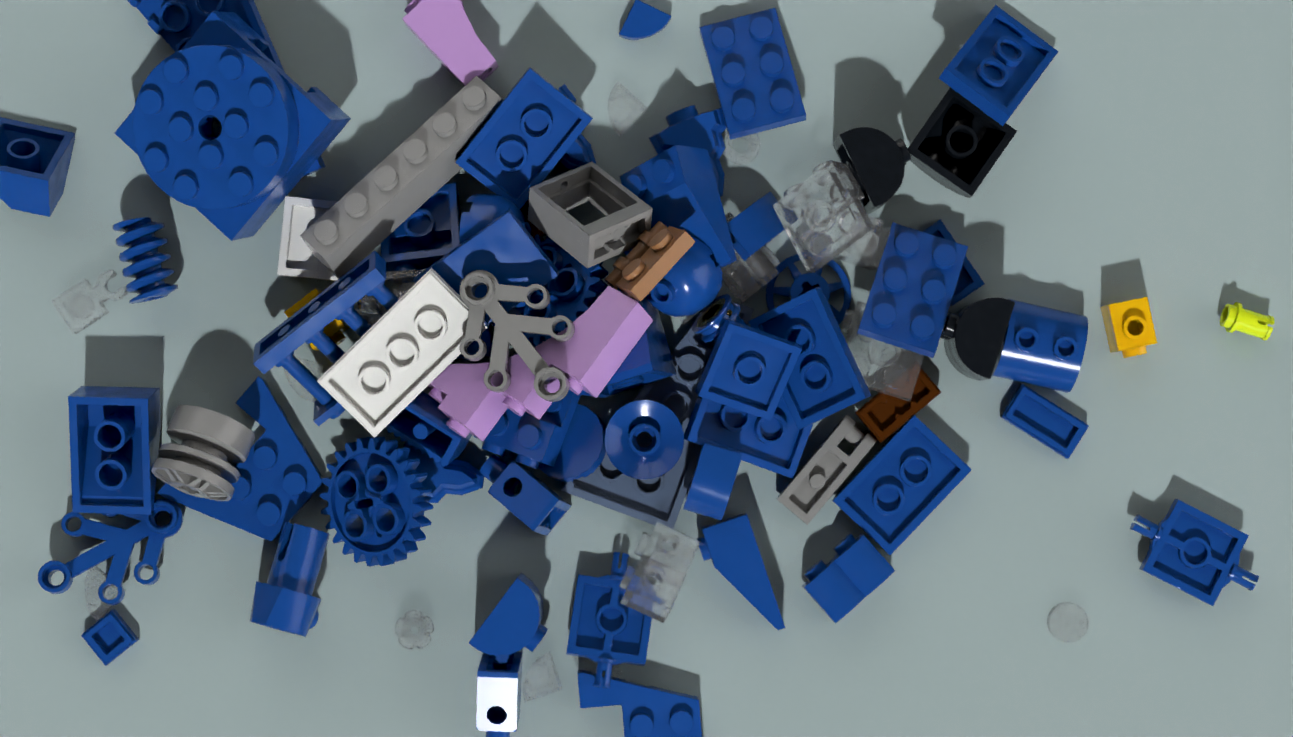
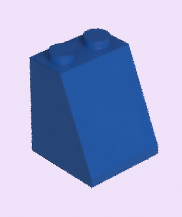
(646, 362)

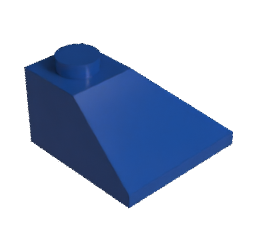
(33, 165)

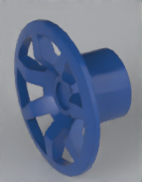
(809, 281)

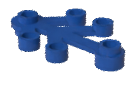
(118, 544)

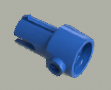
(287, 597)

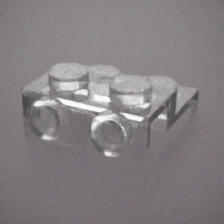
(824, 214)
(882, 365)

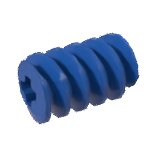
(145, 259)

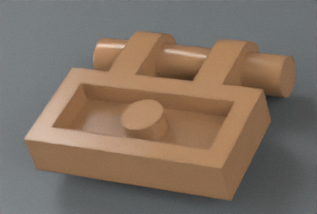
(649, 260)

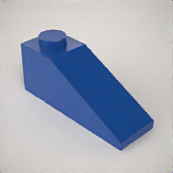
(738, 558)

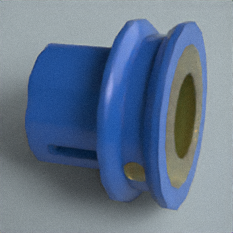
(713, 317)

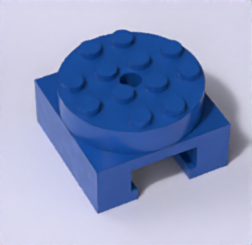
(266, 119)

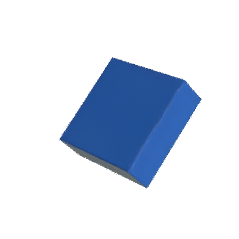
(110, 637)

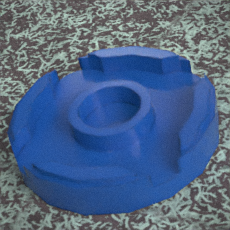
(581, 449)

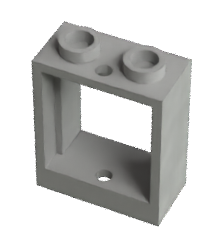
(597, 241)

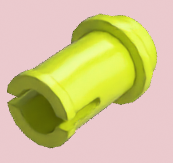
(1246, 321)

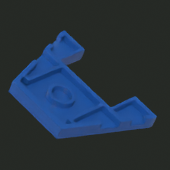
(273, 479)
(645, 709)

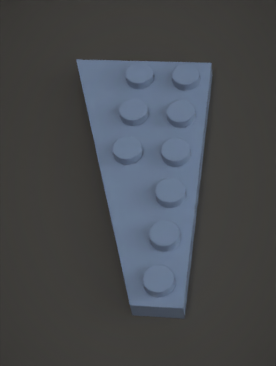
(662, 496)

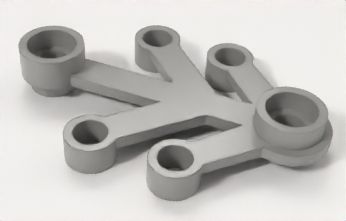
(510, 330)

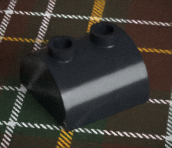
(959, 144)
(874, 162)
(976, 335)

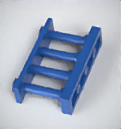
(309, 323)

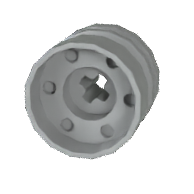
(203, 453)

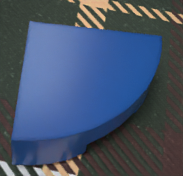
(643, 21)

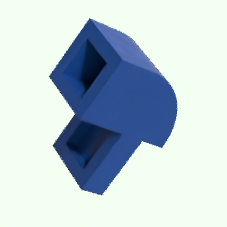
(712, 481)

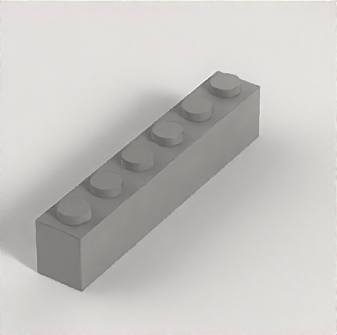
(400, 181)

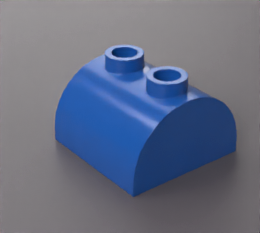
(1042, 347)
(513, 621)

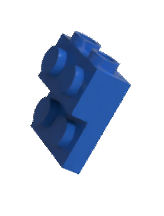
(426, 234)
(533, 438)

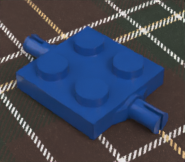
(1194, 552)
(604, 627)

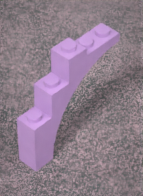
(450, 38)
(588, 359)

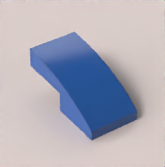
(755, 226)

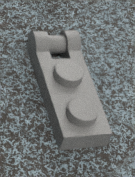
(825, 471)

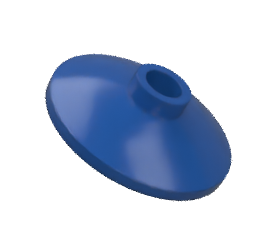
(644, 461)

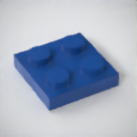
(748, 369)

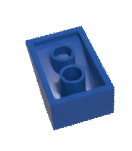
(684, 196)
(114, 448)

